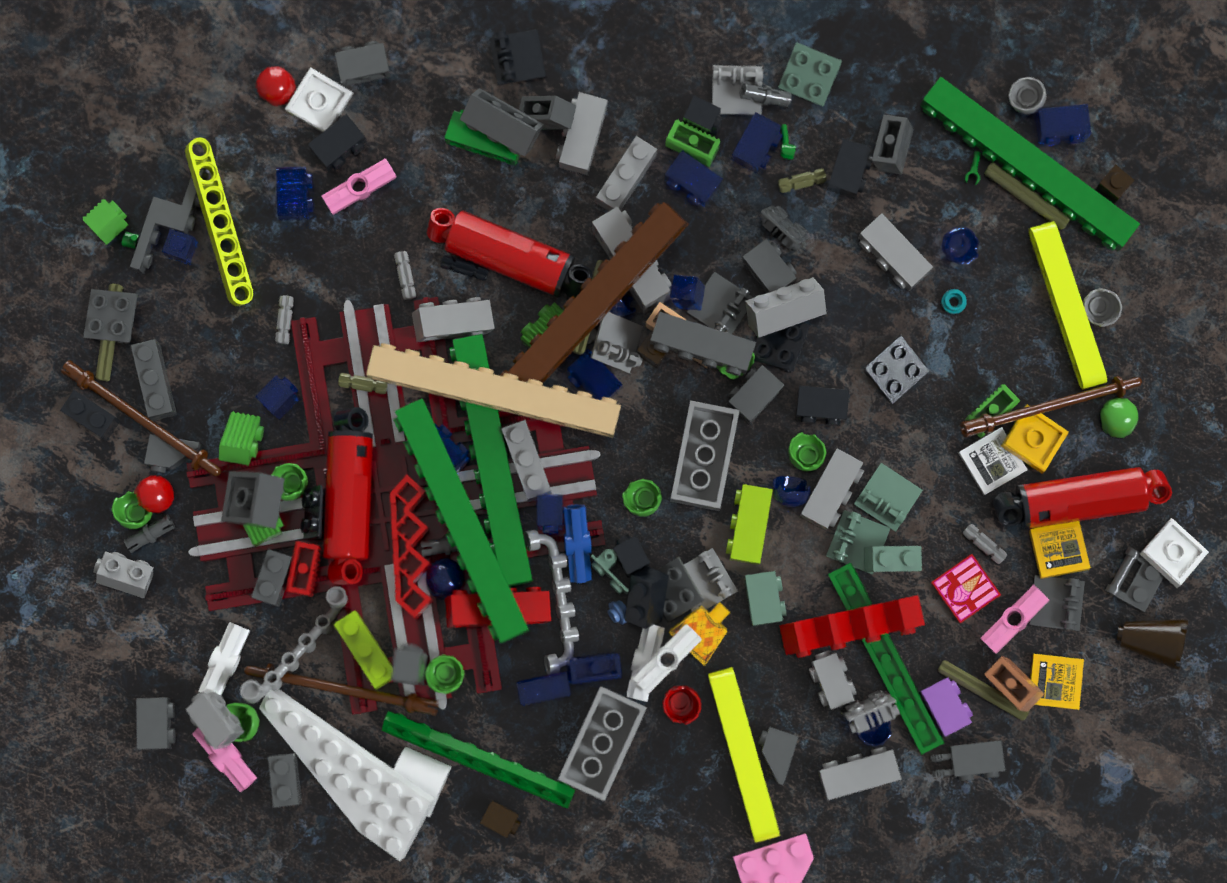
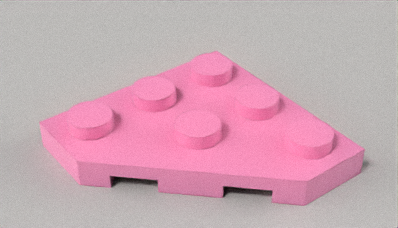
(776, 863)

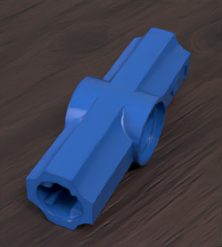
(577, 543)

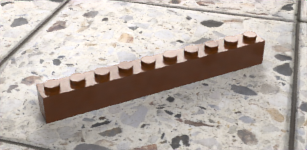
(599, 294)

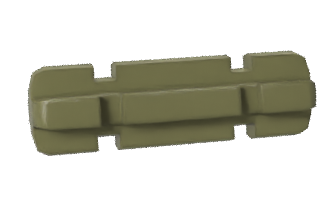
(802, 180)
(362, 383)

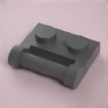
(1142, 585)

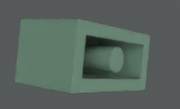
(892, 558)
(764, 599)

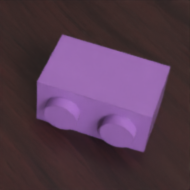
(946, 706)

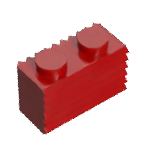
(304, 569)

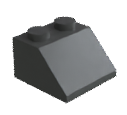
(252, 499)

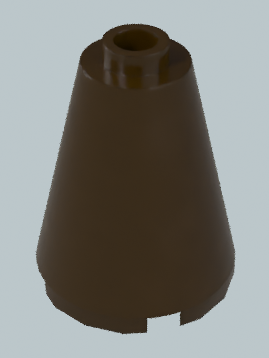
(1155, 639)

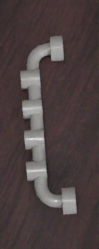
(560, 587)
(253, 692)

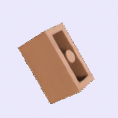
(1014, 684)

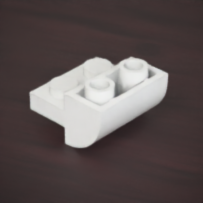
(423, 772)

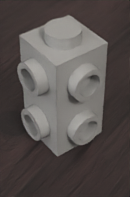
(123, 574)
(829, 673)
(214, 720)

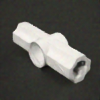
(648, 646)
(224, 659)
(656, 671)

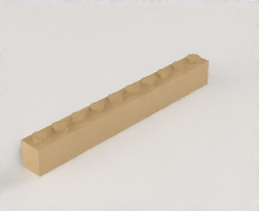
(493, 391)

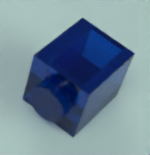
(179, 246)
(687, 292)

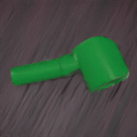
(787, 150)
(974, 168)
(129, 240)

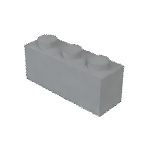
(584, 133)
(626, 175)
(894, 253)
(785, 307)
(452, 319)
(526, 460)
(832, 490)
(859, 773)

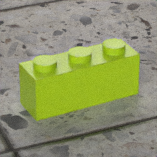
(749, 524)
(365, 649)

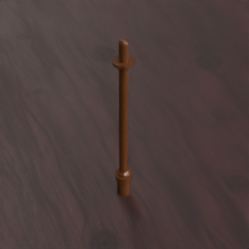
(86, 380)
(986, 423)
(410, 702)

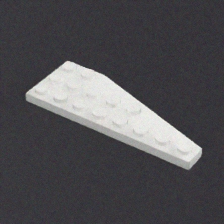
(367, 790)

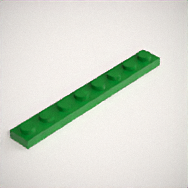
(890, 665)
(477, 759)

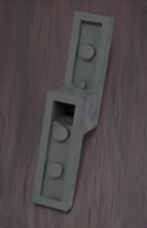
(166, 216)

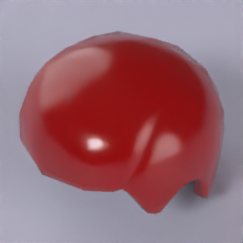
(275, 86)
(154, 494)
(682, 704)

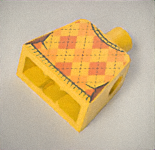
(708, 627)

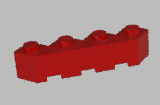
(406, 533)
(851, 625)

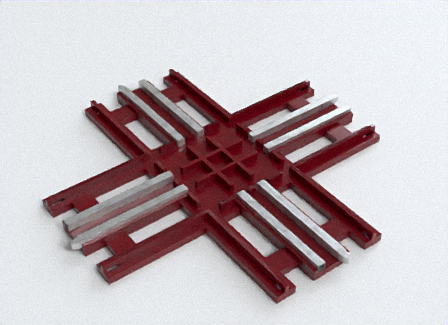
(566, 470)

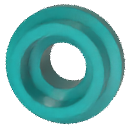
(957, 294)

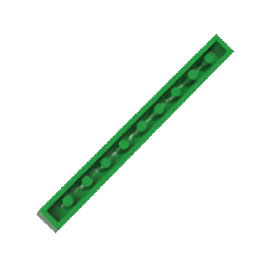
(1029, 164)
(493, 472)
(461, 521)

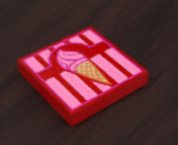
(965, 588)

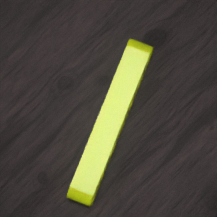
(220, 209)
(1068, 305)
(743, 754)

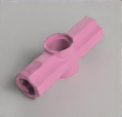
(373, 177)
(1027, 606)
(228, 761)

